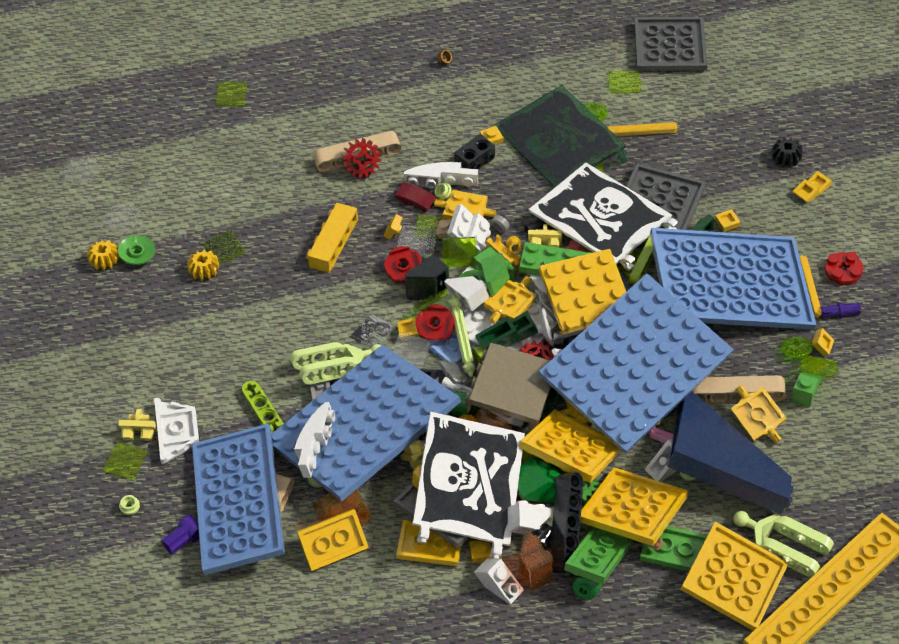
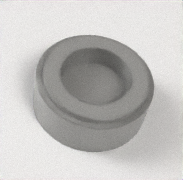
(500, 224)

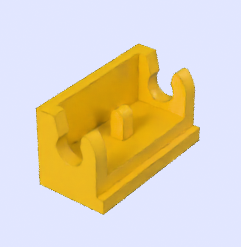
(501, 248)

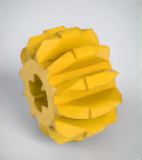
(102, 255)
(203, 264)

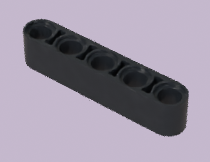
(566, 519)

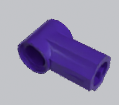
(184, 533)

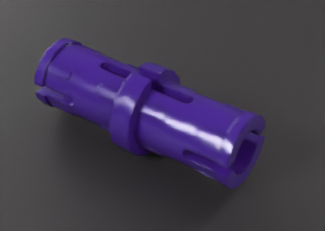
(841, 310)

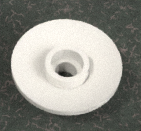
(544, 327)

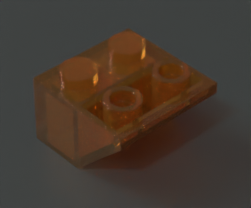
(332, 506)
(534, 563)

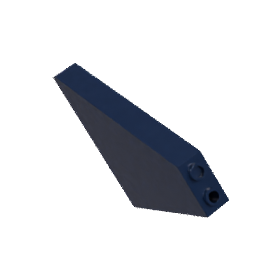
(723, 457)

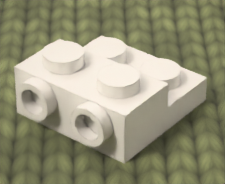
(469, 225)

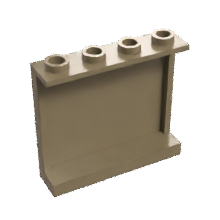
(510, 384)

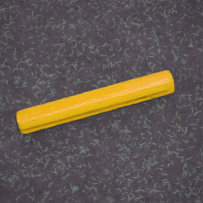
(644, 129)
(811, 287)

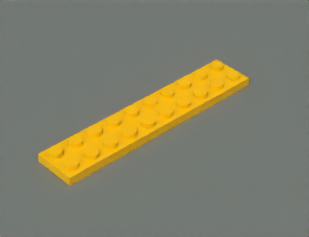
(831, 586)

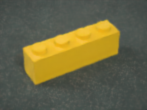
(332, 237)

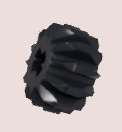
(787, 152)

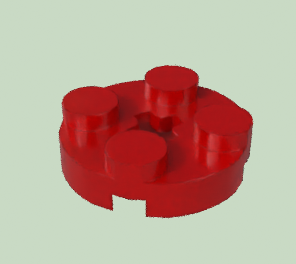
(394, 260)
(851, 261)
(428, 316)

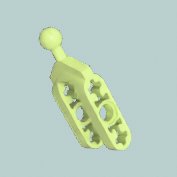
(346, 355)
(793, 530)

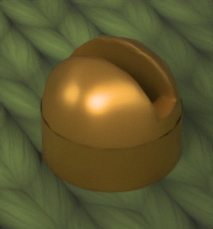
(447, 53)

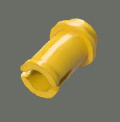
(513, 240)

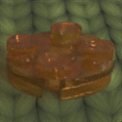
(489, 418)

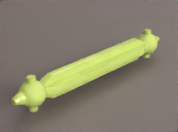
(462, 335)

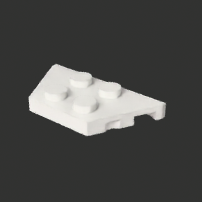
(175, 428)

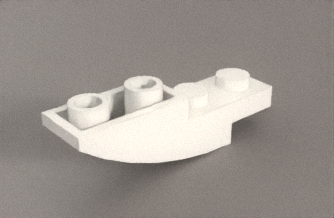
(435, 173)
(312, 436)

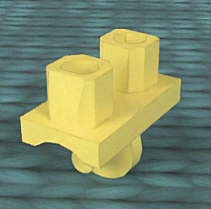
(545, 236)
(136, 424)
(413, 453)

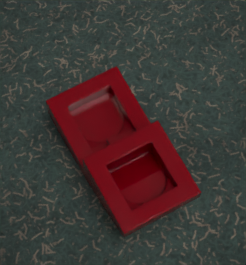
(412, 194)

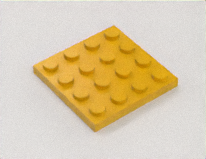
(582, 287)
(570, 445)
(633, 506)
(734, 576)

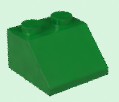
(537, 481)

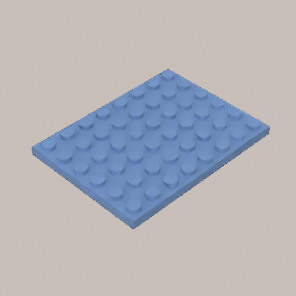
(734, 277)
(635, 363)
(377, 415)

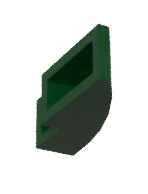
(508, 331)

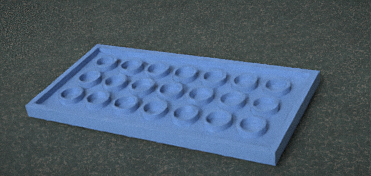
(237, 499)

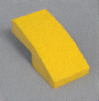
(813, 187)

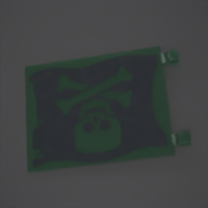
(560, 135)

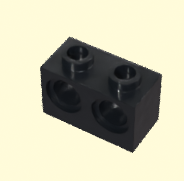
(475, 153)

